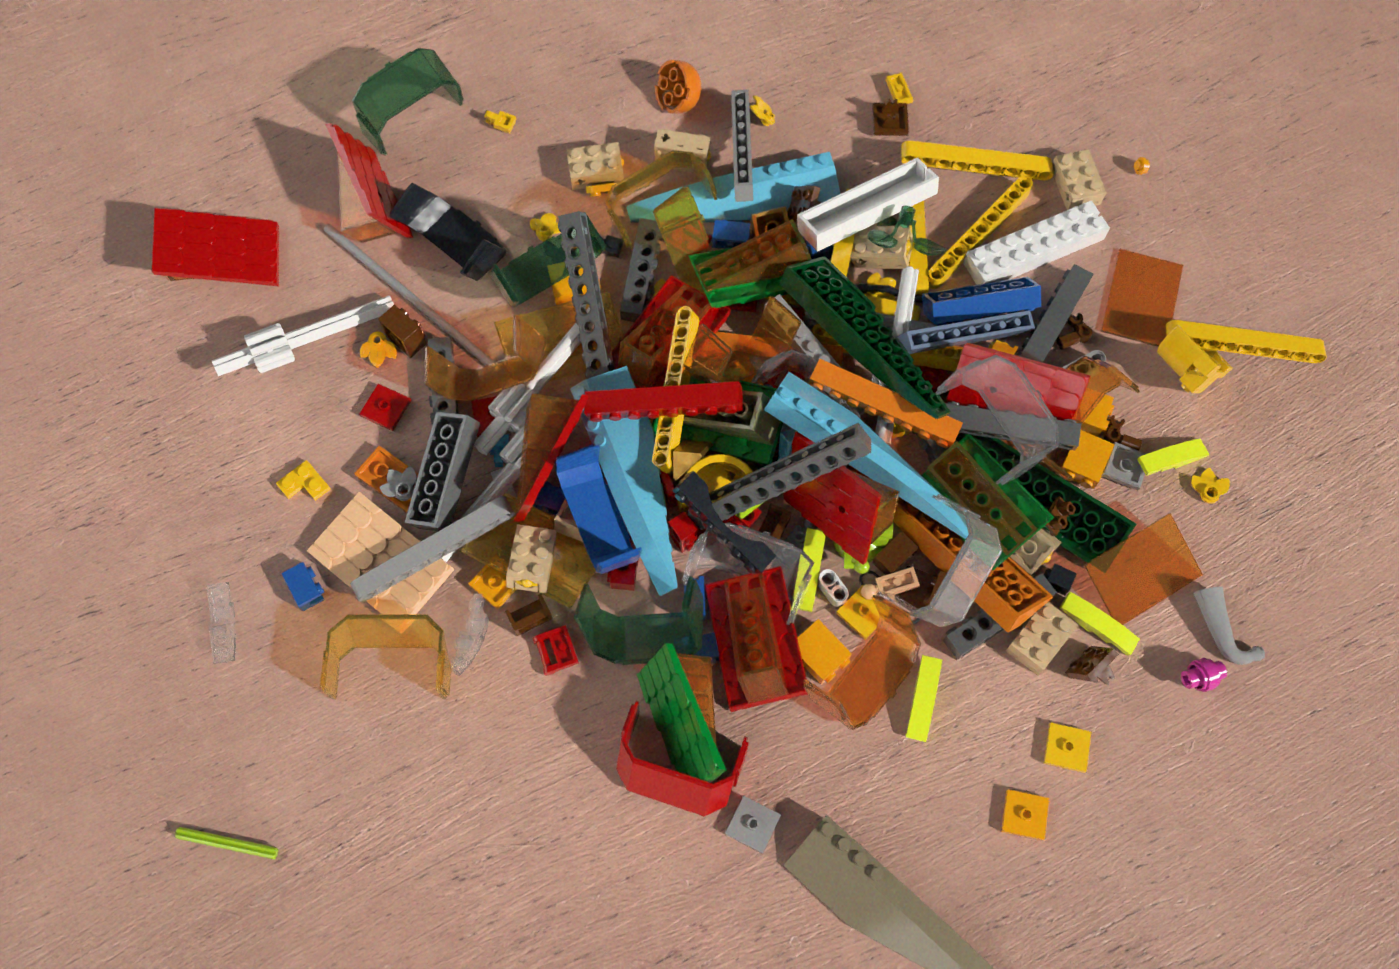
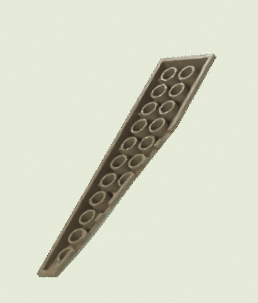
(876, 901)

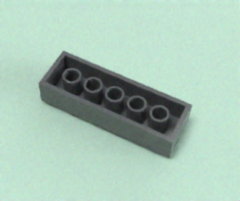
(442, 471)

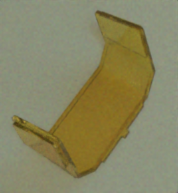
(650, 173)
(683, 233)
(383, 632)

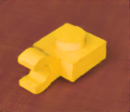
(501, 121)

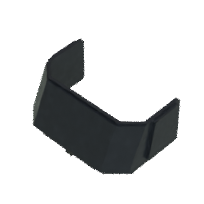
(449, 231)

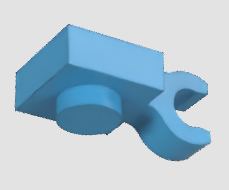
(505, 439)

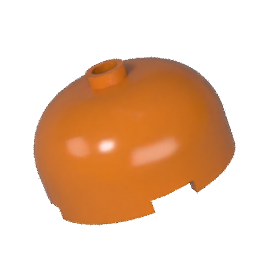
(683, 80)

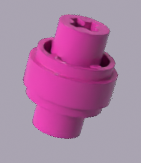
(1203, 674)

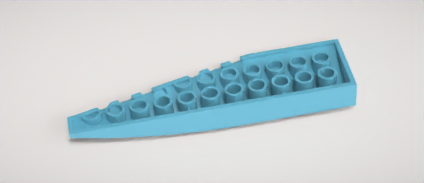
(771, 190)
(820, 417)
(633, 478)

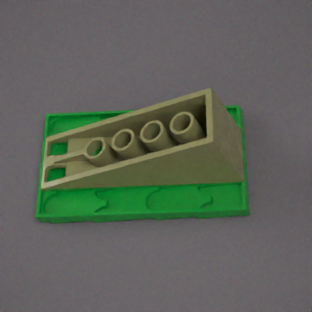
(745, 434)

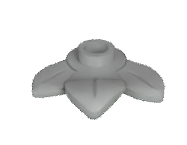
(398, 482)

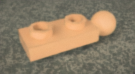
(892, 583)

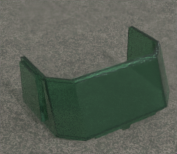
(398, 88)
(539, 268)
(639, 637)

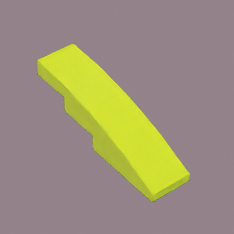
(1173, 456)
(813, 548)
(1099, 622)
(924, 698)

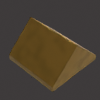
(767, 220)
(687, 455)

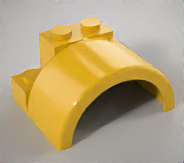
(1194, 365)
(715, 472)

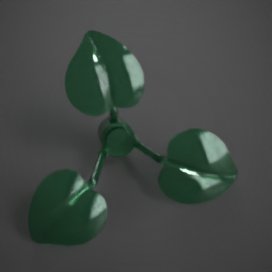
(904, 220)

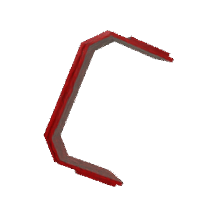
(671, 786)

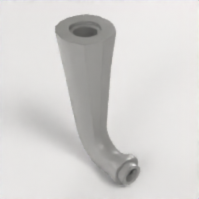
(1213, 608)

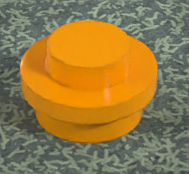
(1141, 165)

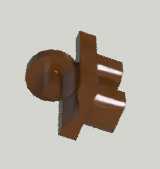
(1060, 511)

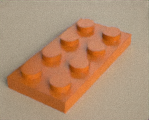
(375, 471)

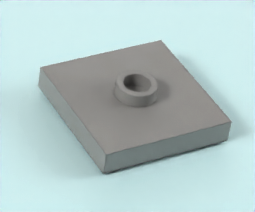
(1124, 466)
(752, 824)

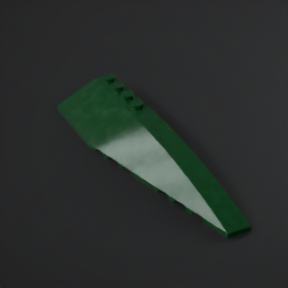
(859, 330)
(1093, 525)

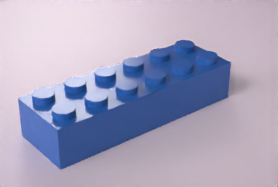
(981, 300)

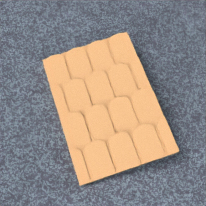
(367, 538)

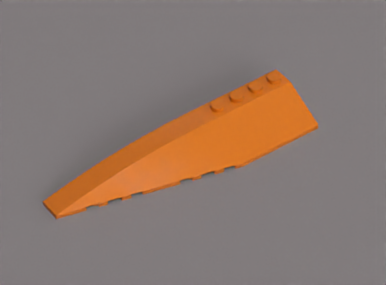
(1007, 593)

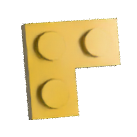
(303, 477)

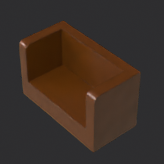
(776, 521)
(895, 554)
(529, 616)

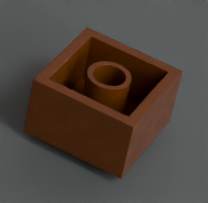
(402, 330)

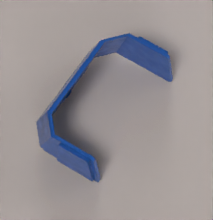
(595, 510)

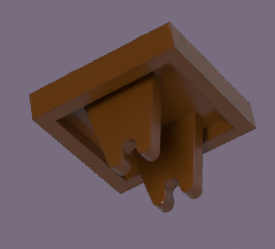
(890, 118)
(802, 199)
(1093, 664)

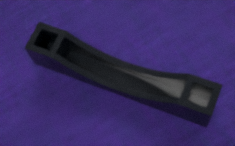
(695, 495)

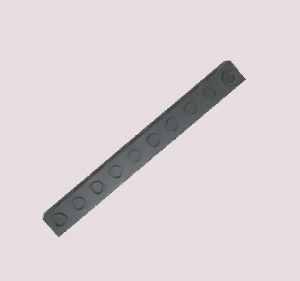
(593, 297)
(789, 472)

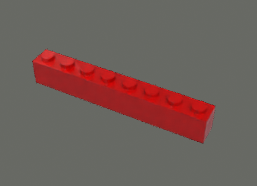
(664, 401)

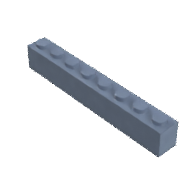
(966, 332)

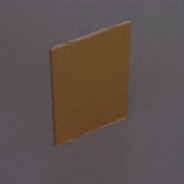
(1141, 297)
(1143, 570)

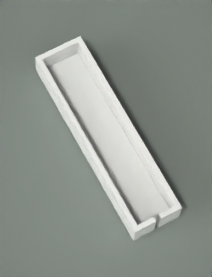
(867, 204)
(1036, 244)

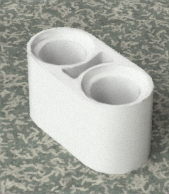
(832, 588)

